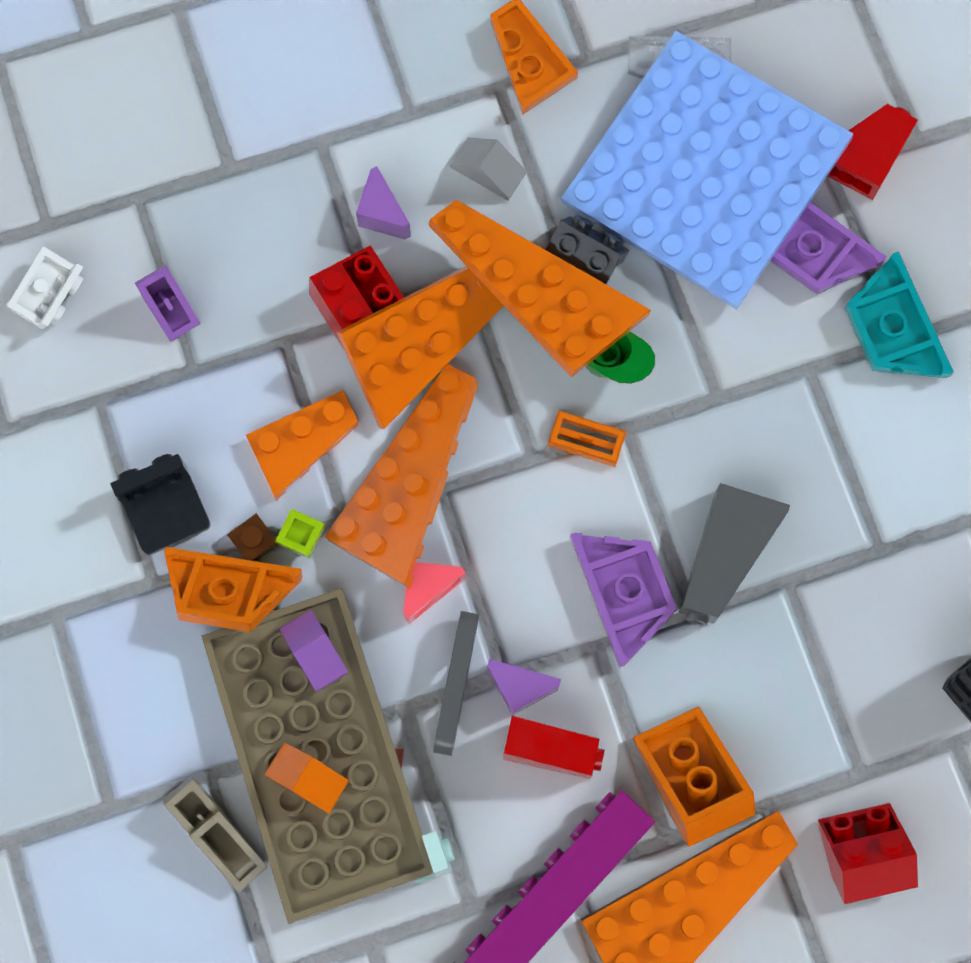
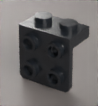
(587, 248)
(161, 503)

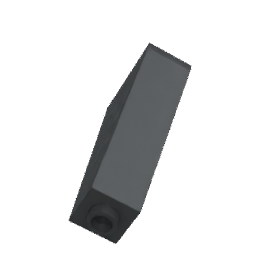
(730, 545)

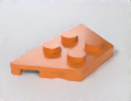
(226, 589)

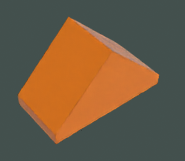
(307, 777)

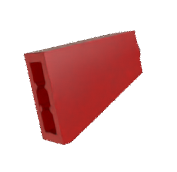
(873, 150)
(552, 748)

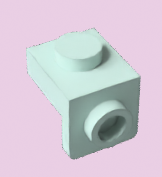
(439, 854)

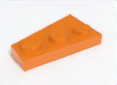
(530, 55)
(299, 440)

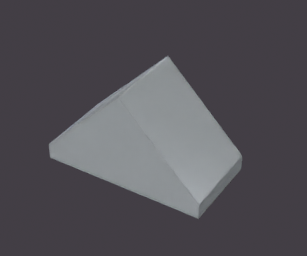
(489, 165)

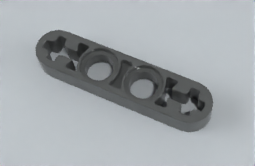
(456, 683)

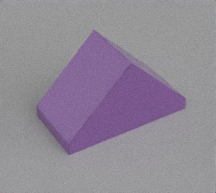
(380, 209)
(167, 303)
(313, 650)
(520, 686)

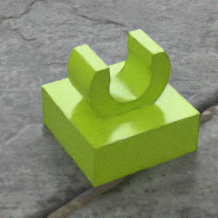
(300, 533)

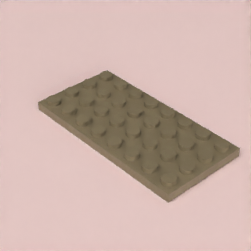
(373, 830)

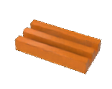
(582, 451)

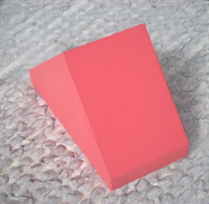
(429, 586)

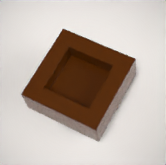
(253, 538)

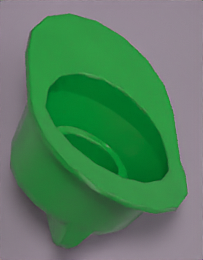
(625, 361)

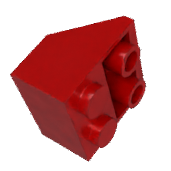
(353, 289)
(868, 853)

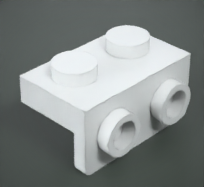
(44, 289)

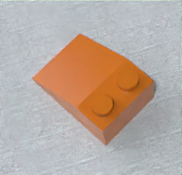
(695, 776)

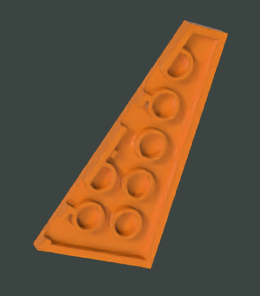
(552, 299)
(414, 339)
(403, 490)
(692, 903)

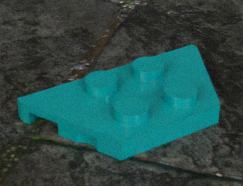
(895, 325)

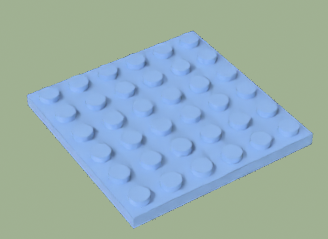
(707, 169)

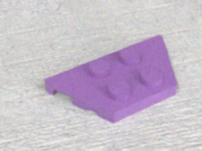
(824, 252)
(625, 589)

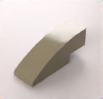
(214, 833)

